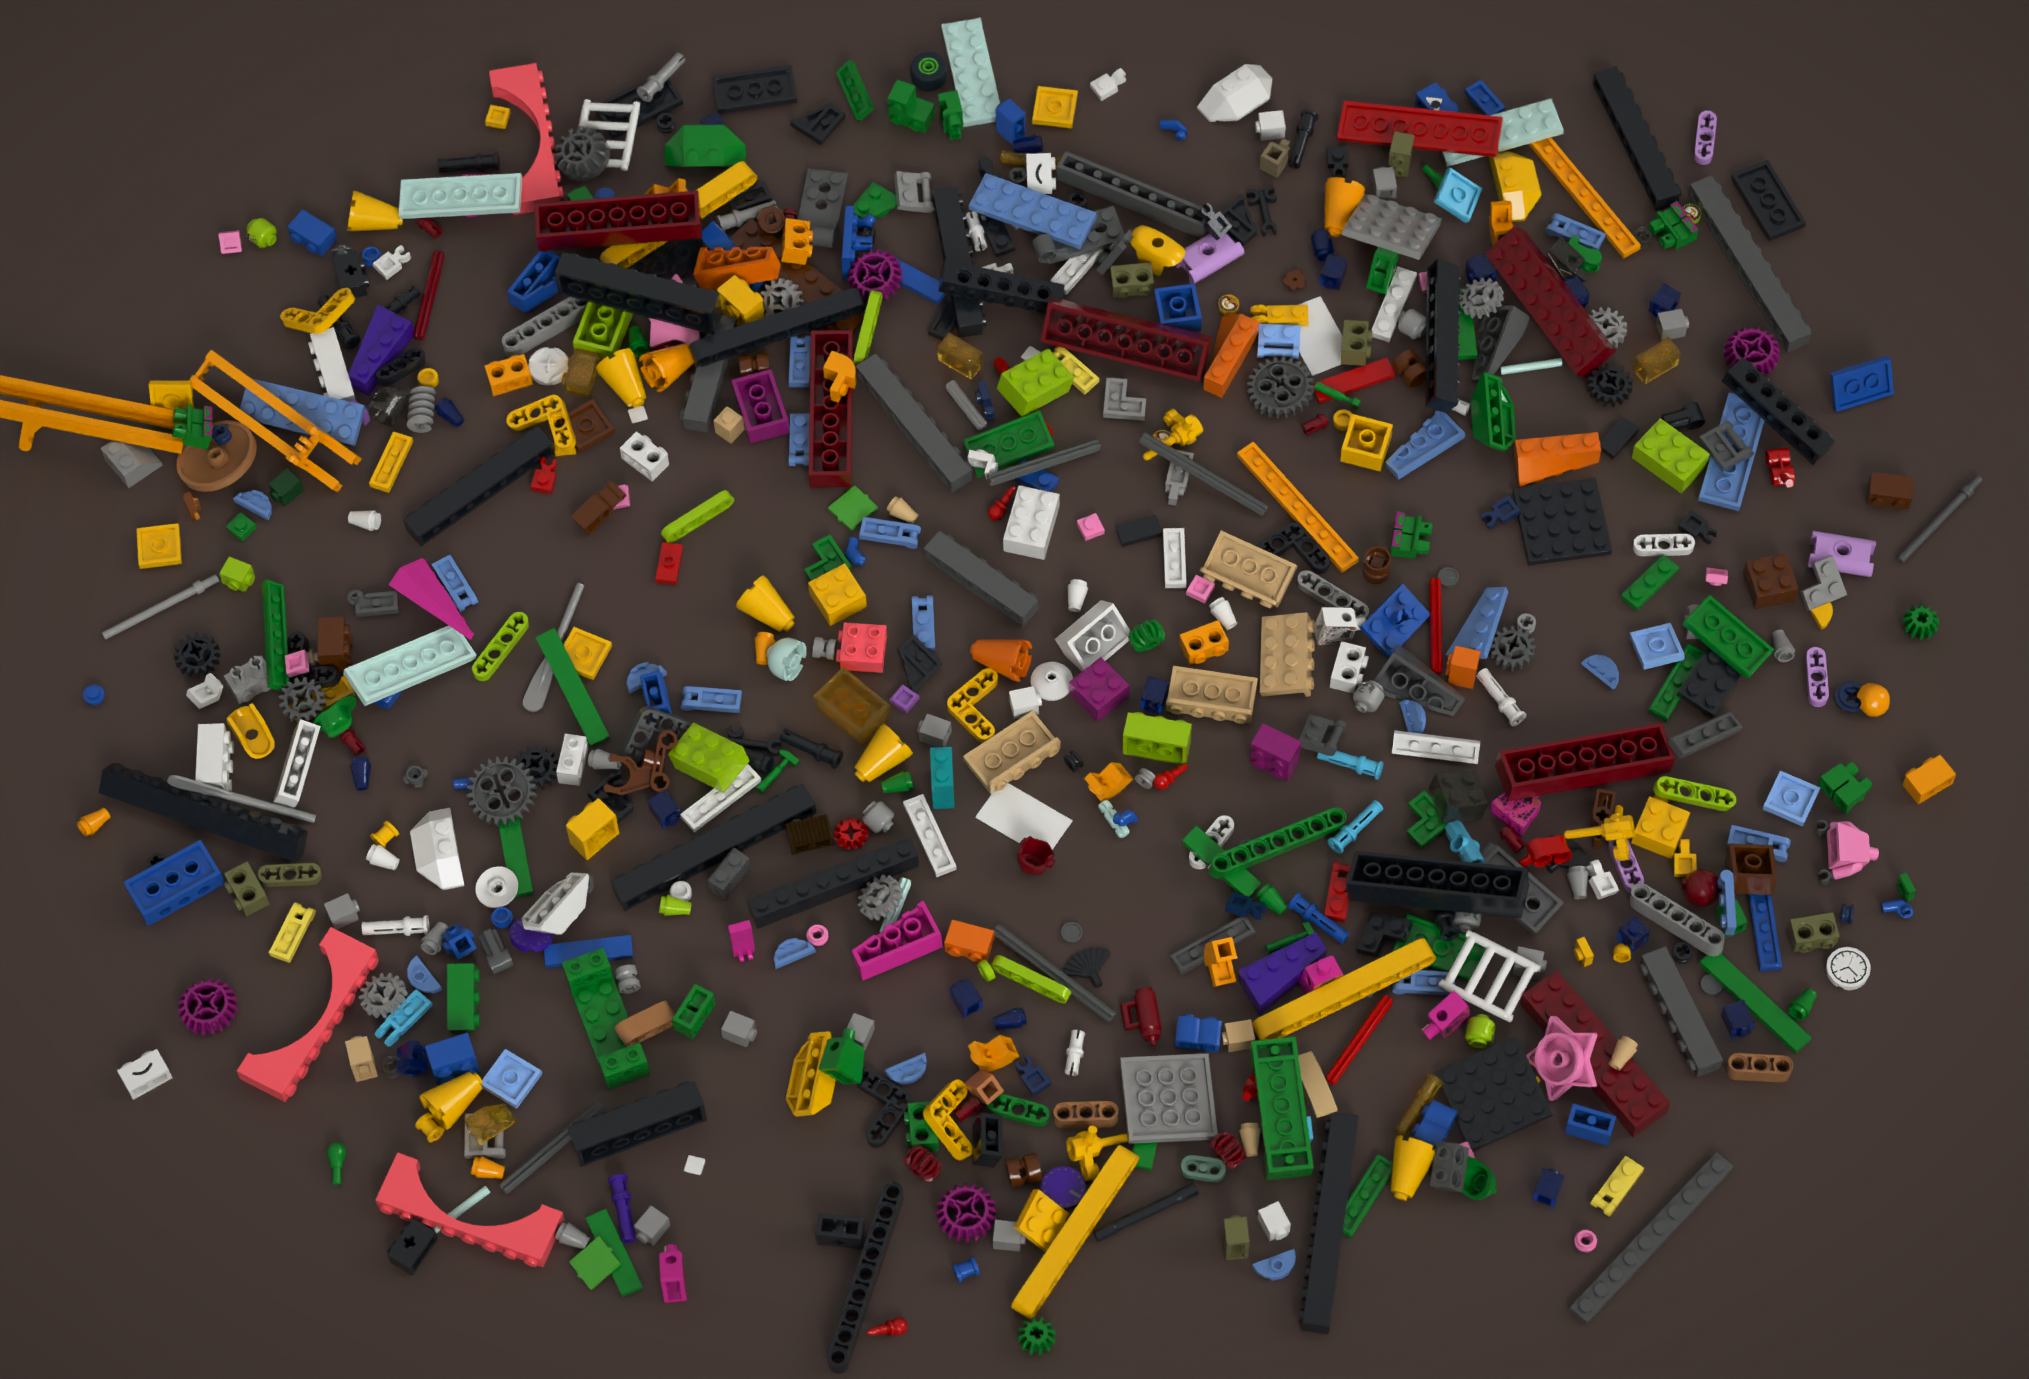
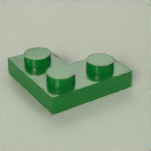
(830, 557)
(1429, 825)

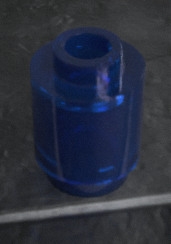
(1321, 244)

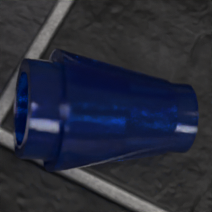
(1028, 145)
(448, 411)
(361, 772)
(1010, 1019)

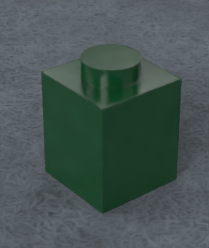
(285, 487)

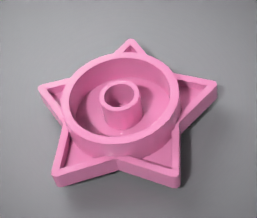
(665, 332)
(1563, 1058)

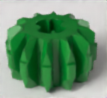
(1920, 622)
(1146, 635)
(1044, 1332)

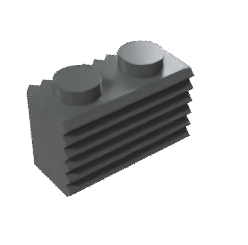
(728, 874)

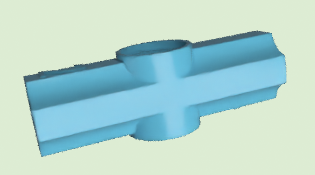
(1462, 843)

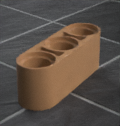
(645, 1023)
(1768, 1062)
(1075, 1109)

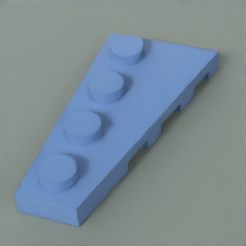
(1431, 440)
(1482, 622)

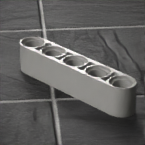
(540, 332)
(1672, 910)

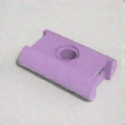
(1208, 256)
(1855, 551)

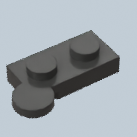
(1116, 249)
(373, 603)

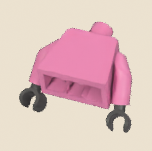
(1846, 849)

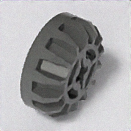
(585, 166)

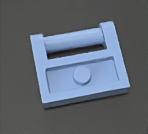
(1279, 336)

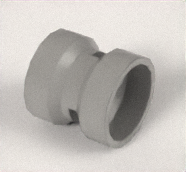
(824, 648)
(627, 977)

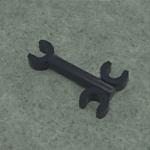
(1263, 197)
(754, 744)

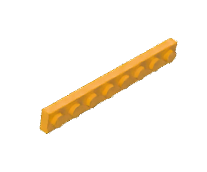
(1586, 196)
(1297, 506)

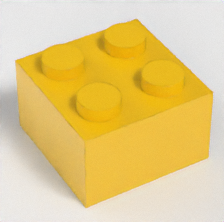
(740, 301)
(1366, 442)
(837, 594)
(1660, 827)
(592, 828)

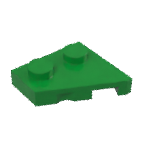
(875, 201)

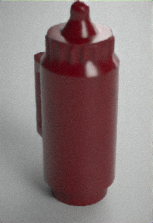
(1147, 1014)

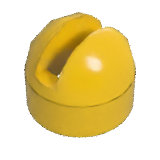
(1622, 953)

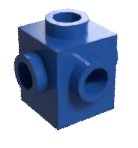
(458, 941)

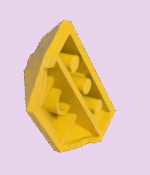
(1516, 181)
(808, 1086)

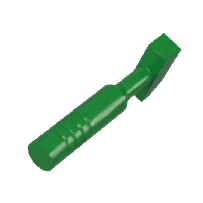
(1337, 395)
(772, 775)
(1290, 939)

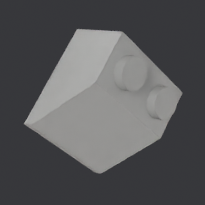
(130, 461)

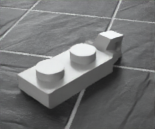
(1177, 480)

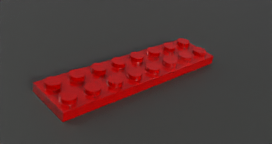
(1431, 128)

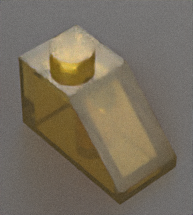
(489, 1122)

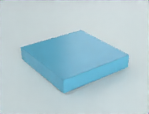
(1457, 195)

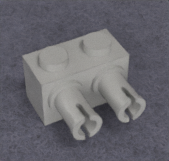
(248, 679)

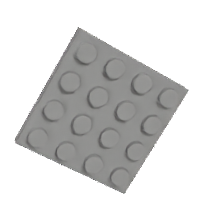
(1392, 226)
(1168, 1098)

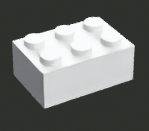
(1031, 522)
(213, 756)

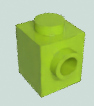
(237, 574)

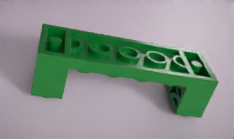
(600, 1012)
(1281, 1108)

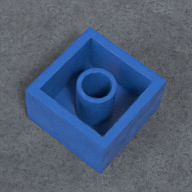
(1178, 307)
(452, 1058)

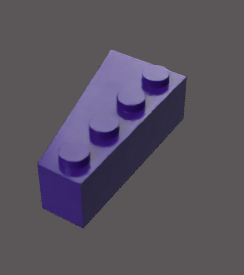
(382, 343)
(1279, 972)

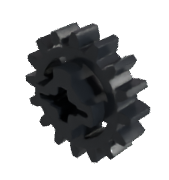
(1610, 385)
(189, 662)
(537, 762)

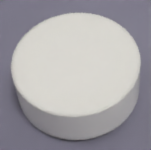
(681, 890)

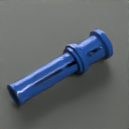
(1311, 910)

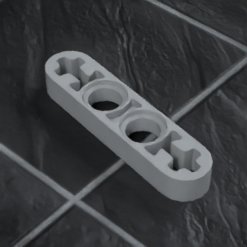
(1335, 593)

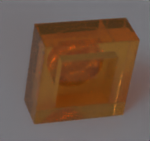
(192, 505)

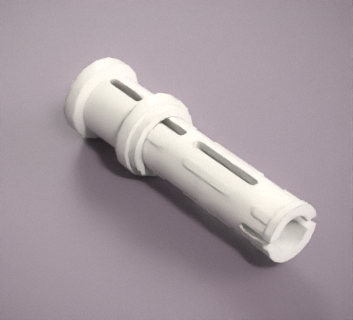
(1506, 704)
(407, 926)

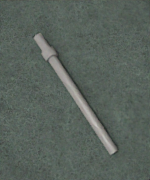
(197, 587)

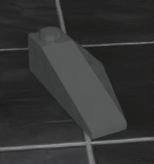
(1498, 337)
(1412, 680)

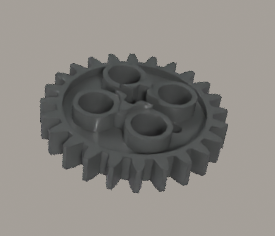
(1280, 387)
(484, 799)

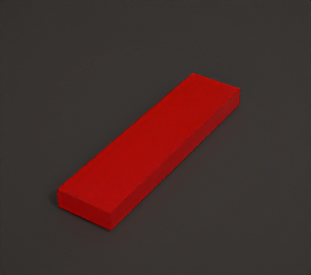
(1357, 379)

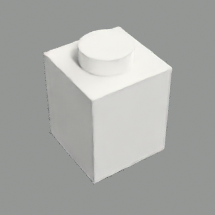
(1270, 125)
(1024, 701)
(1274, 1221)

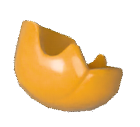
(1874, 699)

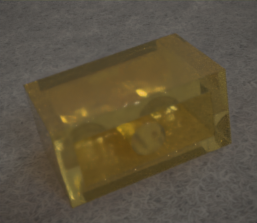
(960, 356)
(1656, 360)
(581, 373)

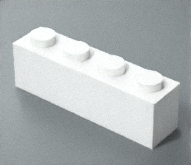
(332, 365)
(296, 764)

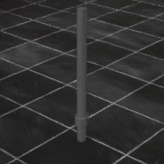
(1964, 493)

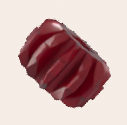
(1228, 1149)
(922, 1163)

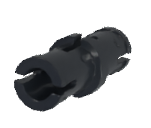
(401, 301)

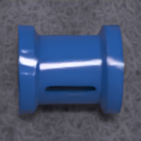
(965, 1269)

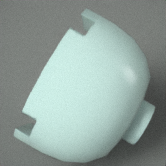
(785, 658)

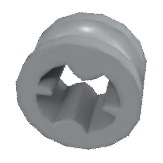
(1526, 617)
(1145, 778)

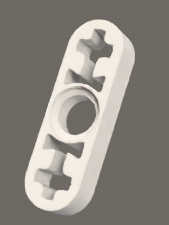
(1657, 551)
(1212, 832)

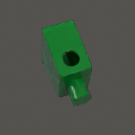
(843, 1058)

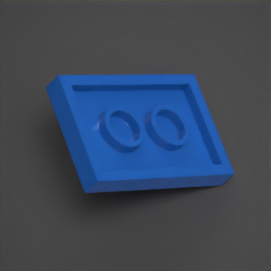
(852, 241)
(1861, 383)
(1394, 620)

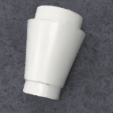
(366, 519)
(1076, 594)
(1222, 611)
(381, 857)

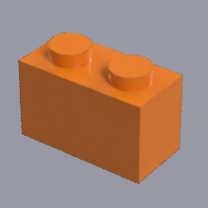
(1462, 667)
(969, 941)

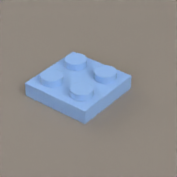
(1657, 646)
(1791, 798)
(511, 1078)

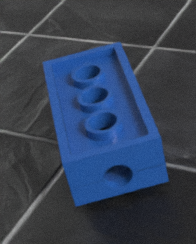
(174, 883)

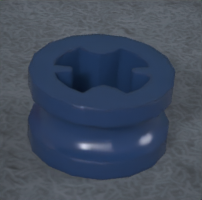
(221, 434)
(1846, 914)

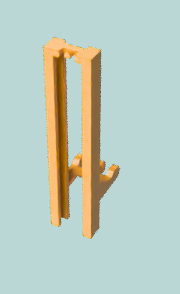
(35, 417)
(298, 458)

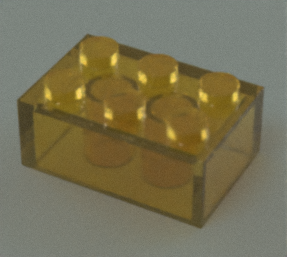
(852, 705)

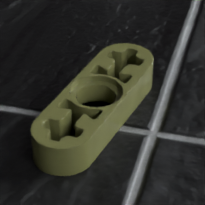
(283, 868)

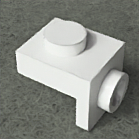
(983, 460)
(206, 692)

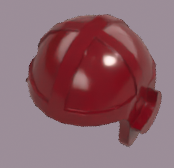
(1035, 856)
(1701, 887)

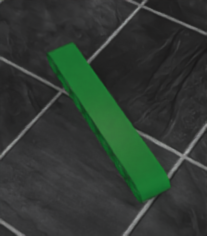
(1270, 850)

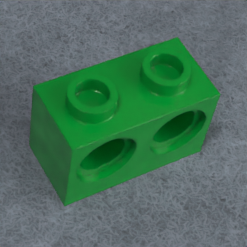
(1382, 270)
(693, 1011)
(920, 1127)

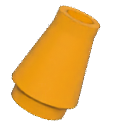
(762, 644)
(92, 822)
(486, 1168)

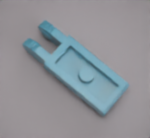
(404, 1019)

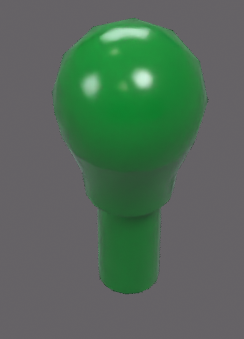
(1436, 178)
(336, 1154)

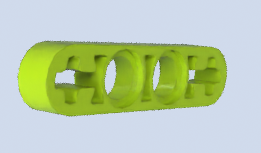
(868, 327)
(697, 516)
(502, 647)
(1694, 793)
(1030, 979)

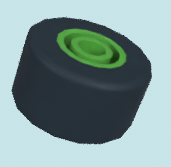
(928, 71)

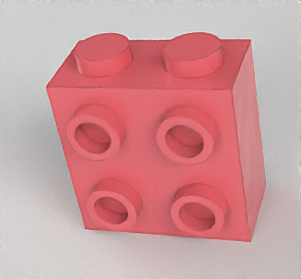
(862, 647)

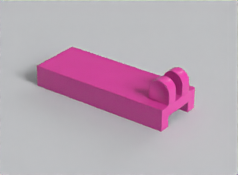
(742, 940)

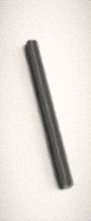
(1203, 474)
(1054, 973)

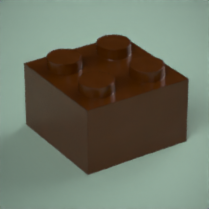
(1770, 581)
(334, 643)
(1752, 868)

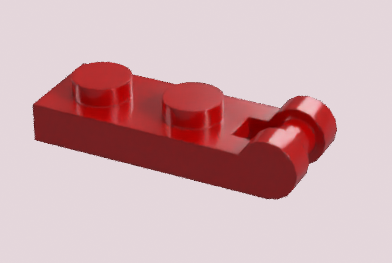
(1337, 897)

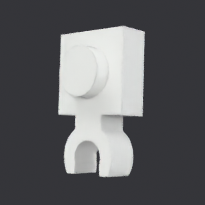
(390, 264)

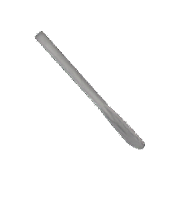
(541, 682)
(199, 787)

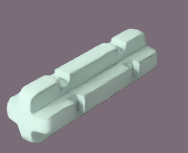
(1106, 808)

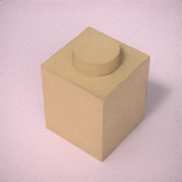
(729, 425)
(1238, 1035)

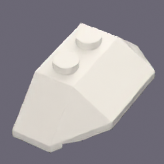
(1237, 94)
(437, 849)
(558, 905)

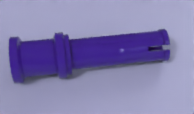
(621, 1200)

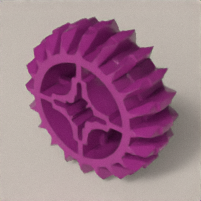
(884, 263)
(1746, 343)
(216, 994)
(979, 1223)

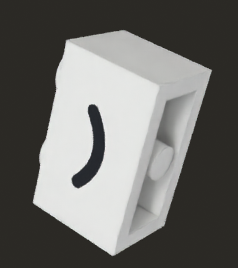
(1039, 172)
(144, 1073)

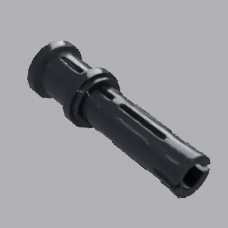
(1304, 131)
(478, 162)
(342, 328)
(820, 751)
(1444, 921)

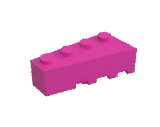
(898, 943)

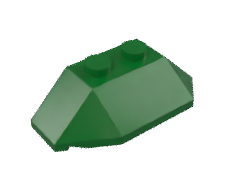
(704, 147)
(1492, 413)

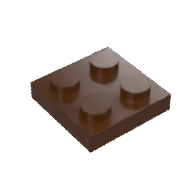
(588, 425)

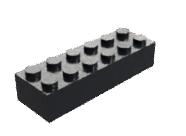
(637, 1123)

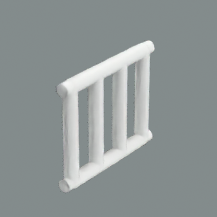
(629, 127)
(1492, 948)

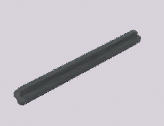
(1043, 462)
(546, 1151)

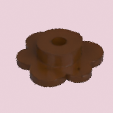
(1294, 279)

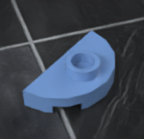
(255, 502)
(1603, 668)
(633, 680)
(1413, 715)
(791, 951)
(421, 978)
(908, 1071)
(1276, 1266)

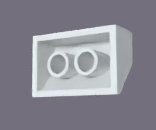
(1094, 635)

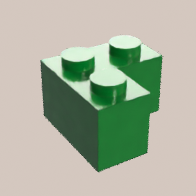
(909, 110)

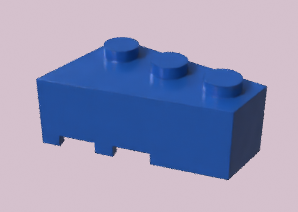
(535, 283)

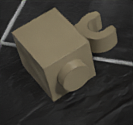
(1275, 158)

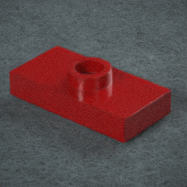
(669, 563)

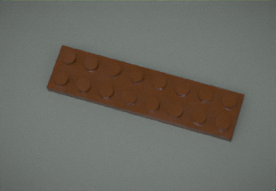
(810, 281)

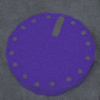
(527, 939)
(1064, 1186)

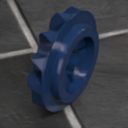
(1841, 694)

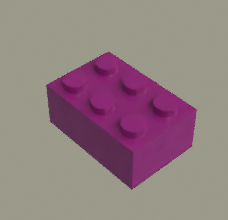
(760, 406)

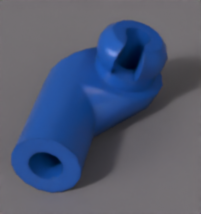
(1179, 129)
(868, 222)
(852, 553)
(462, 783)
(1125, 818)
(1899, 907)

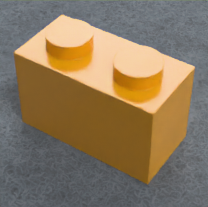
(1928, 779)

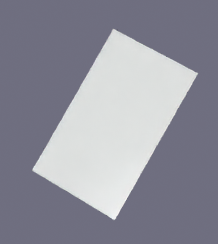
(1321, 339)
(1023, 816)

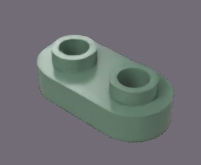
(1203, 1167)

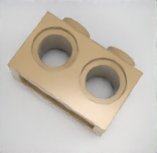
(361, 1058)

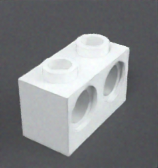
(641, 459)
(1344, 667)
(572, 759)

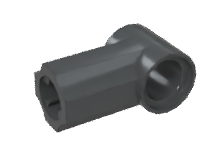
(497, 955)

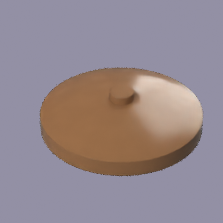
(220, 464)

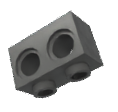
(1449, 1167)

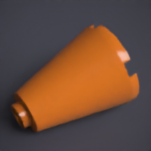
(1004, 656)

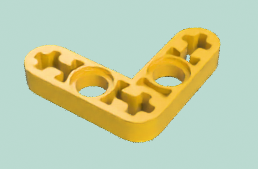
(323, 319)
(551, 415)
(967, 708)
(942, 1119)

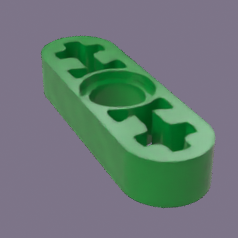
(1035, 1109)

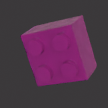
(1099, 689)
(1275, 752)

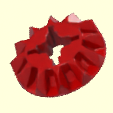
(859, 837)

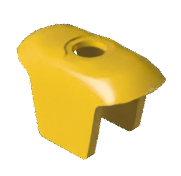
(1156, 248)
(249, 718)

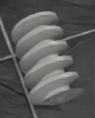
(420, 409)

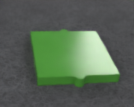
(852, 508)
(595, 1262)

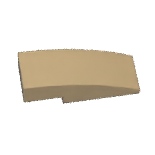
(1315, 1086)

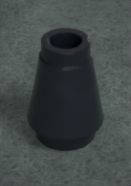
(760, 760)

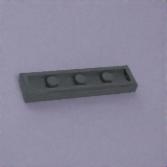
(1704, 735)
(1193, 954)

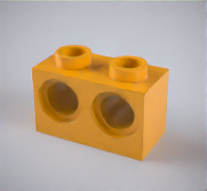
(796, 241)
(510, 379)
(1201, 638)

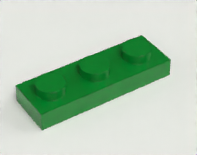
(854, 90)
(1649, 582)

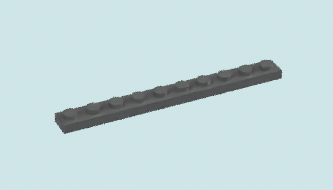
(1651, 1238)

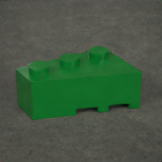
(462, 997)

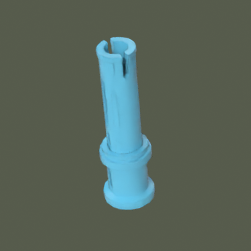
(1360, 764)
(1347, 832)

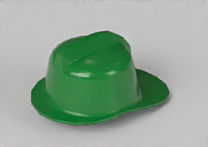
(337, 717)
(1478, 1180)

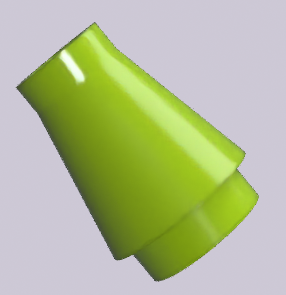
(674, 906)

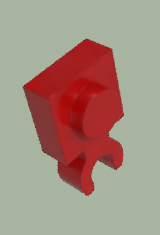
(544, 479)

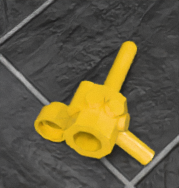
(1182, 431)
(1614, 828)
(1086, 1146)

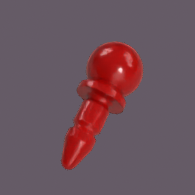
(996, 511)
(1163, 779)
(896, 1326)

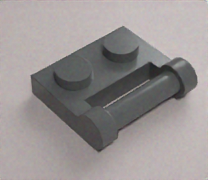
(1721, 449)
(1315, 731)

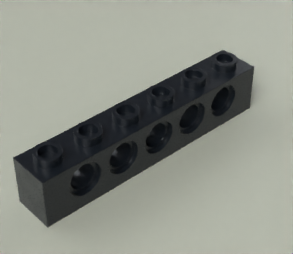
(994, 281)
(1781, 420)

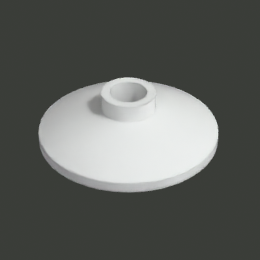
(1051, 689)
(492, 880)

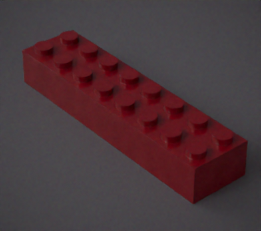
(618, 220)
(1550, 302)
(1126, 339)
(829, 420)
(1584, 761)
(1624, 1092)

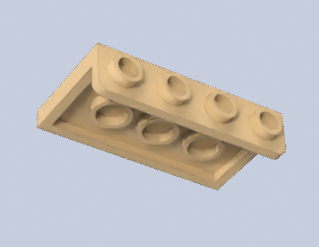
(1248, 570)
(1287, 654)
(1211, 694)
(1012, 752)

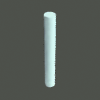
(1530, 366)
(455, 1213)

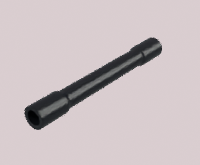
(1179, 1196)

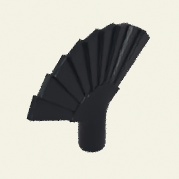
(1578, 857)
(1087, 964)

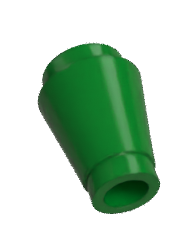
(637, 341)
(898, 783)
(1272, 899)
(1801, 1006)

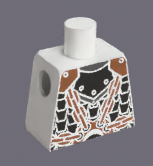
(1336, 625)

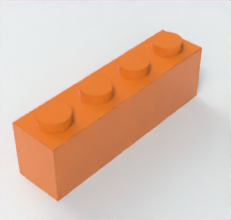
(752, 265)
(1231, 347)
(1554, 455)

